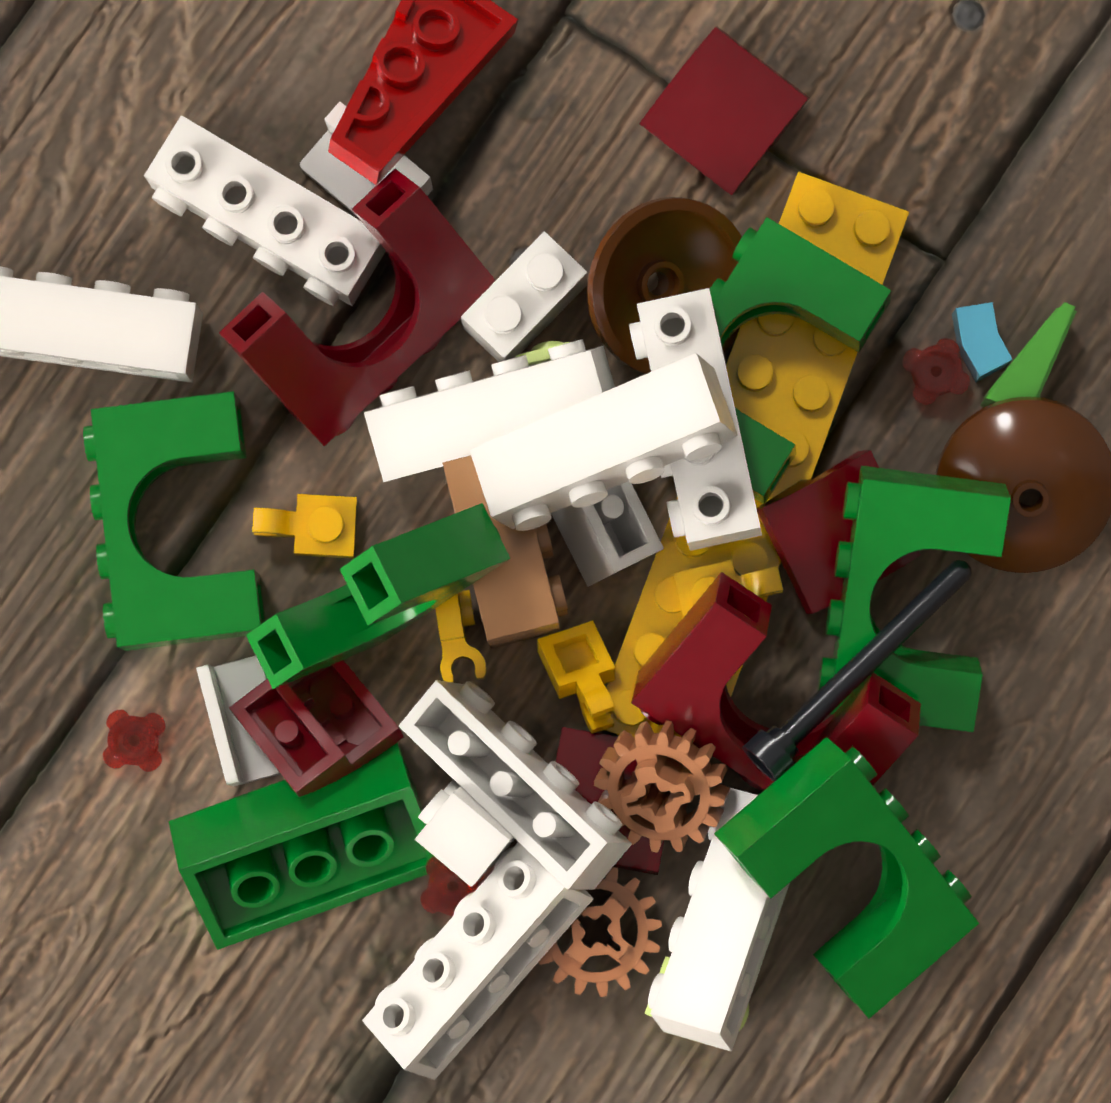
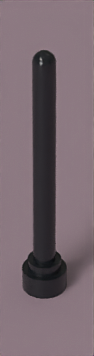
(776, 748)

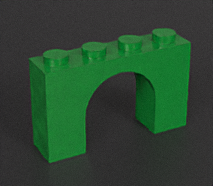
(793, 278)
(131, 451)
(893, 517)
(383, 595)
(832, 803)

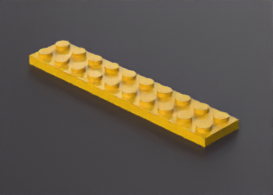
(787, 381)

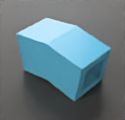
(979, 340)

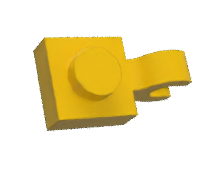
(320, 525)
(695, 581)
(451, 620)
(581, 666)

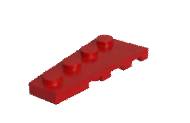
(415, 76)

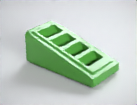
(1033, 364)

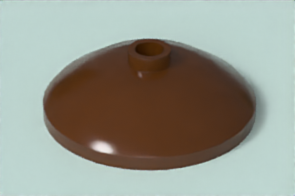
(672, 236)
(1043, 449)

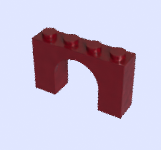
(433, 289)
(707, 647)

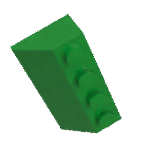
(290, 857)

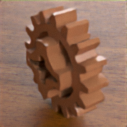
(662, 786)
(627, 955)

